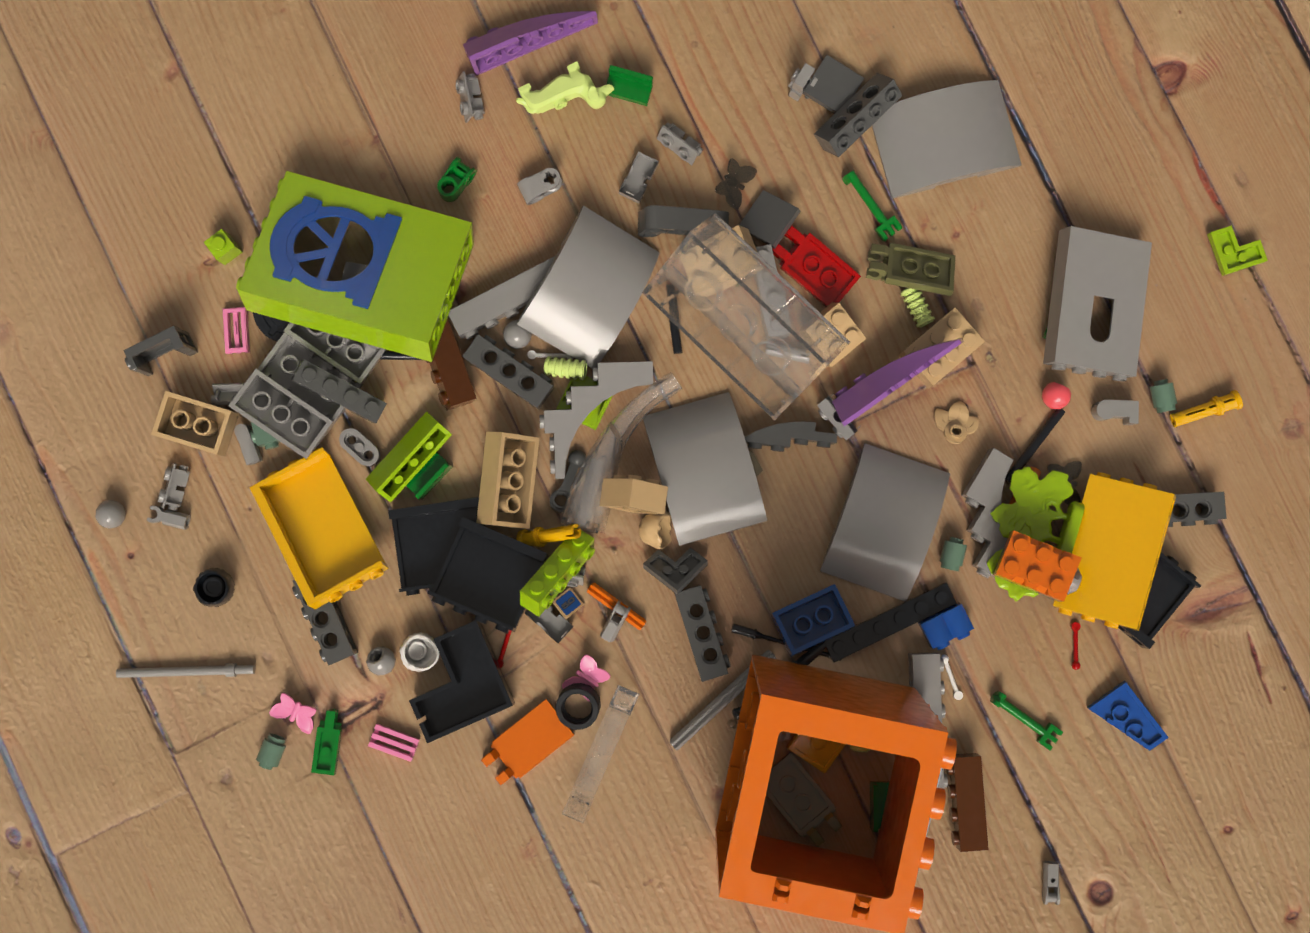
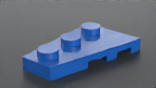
(1129, 715)

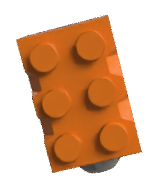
(1038, 567)

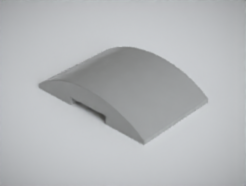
(945, 137)
(589, 288)
(290, 410)
(706, 468)
(886, 522)

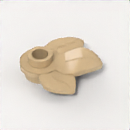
(958, 419)

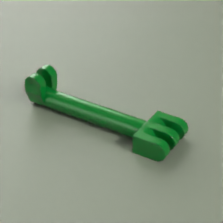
(885, 224)
(999, 700)

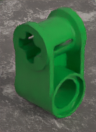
(458, 176)

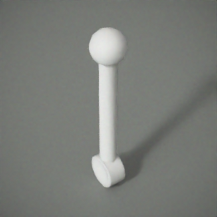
(532, 355)
(958, 695)

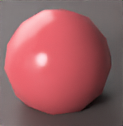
(1056, 395)

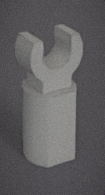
(170, 518)

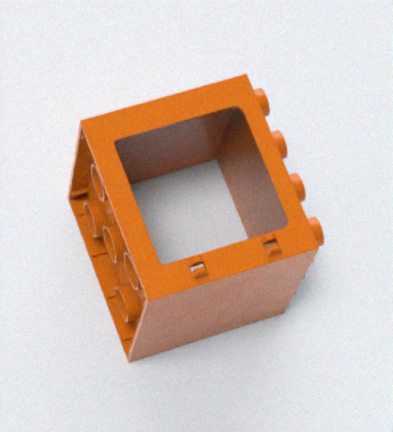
(814, 879)

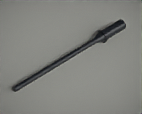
(754, 634)

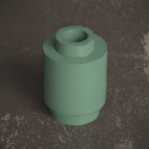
(1163, 396)
(953, 554)
(271, 751)

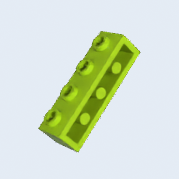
(408, 457)
(556, 573)

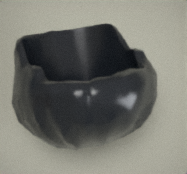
(214, 587)

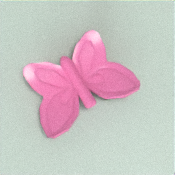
(590, 674)
(301, 712)

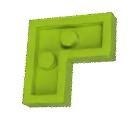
(1230, 255)

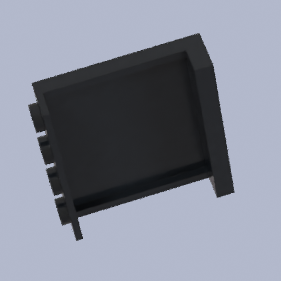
(425, 538)
(486, 575)
(1167, 592)

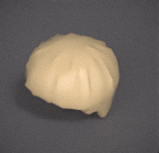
(656, 529)

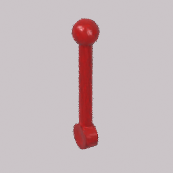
(1075, 626)
(502, 653)

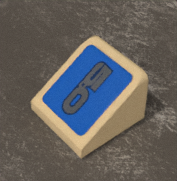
(568, 603)

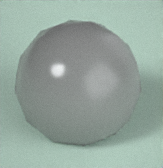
(516, 336)
(110, 514)
(381, 660)

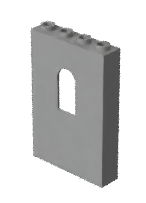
(1100, 266)

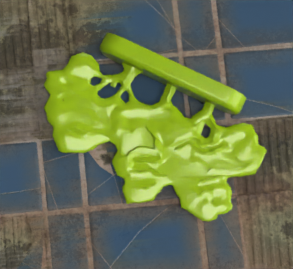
(1034, 517)

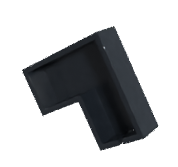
(475, 685)

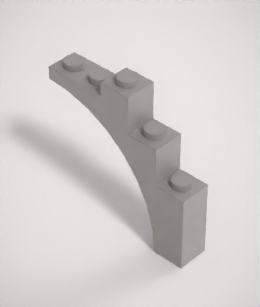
(563, 423)
(986, 492)

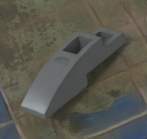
(780, 436)

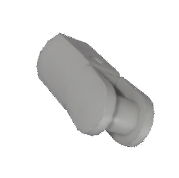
(248, 447)
(614, 622)
(1051, 879)

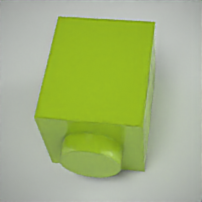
(223, 247)

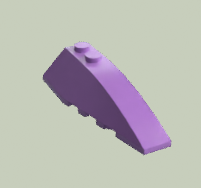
(523, 37)
(882, 382)

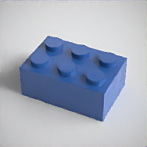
(813, 620)

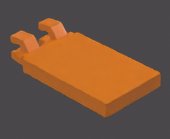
(528, 742)

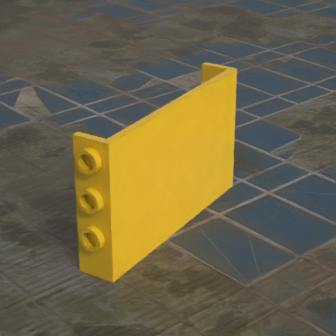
(318, 528)
(1118, 549)

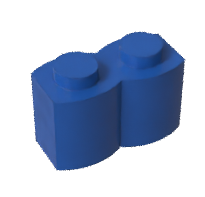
(946, 626)

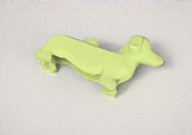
(563, 89)

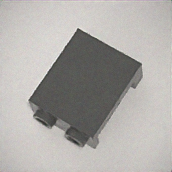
(142, 353)

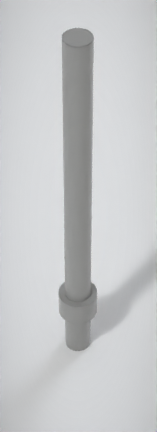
(228, 670)

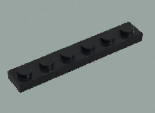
(890, 622)

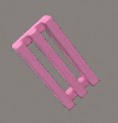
(227, 331)
(375, 735)

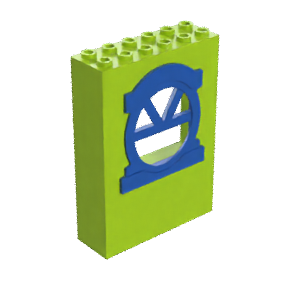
(392, 303)

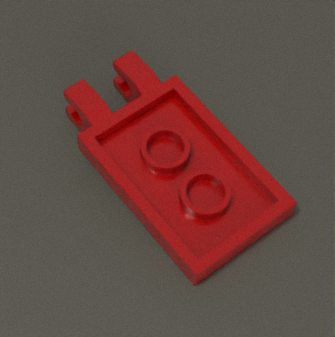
(816, 267)

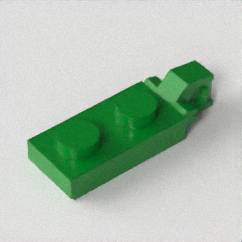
(327, 744)

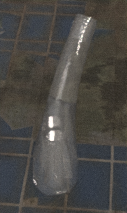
(605, 458)

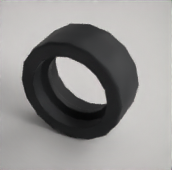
(566, 718)

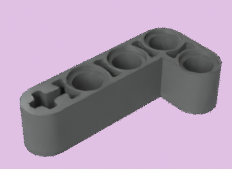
(673, 220)

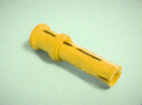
(1216, 406)
(540, 537)

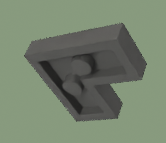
(675, 574)

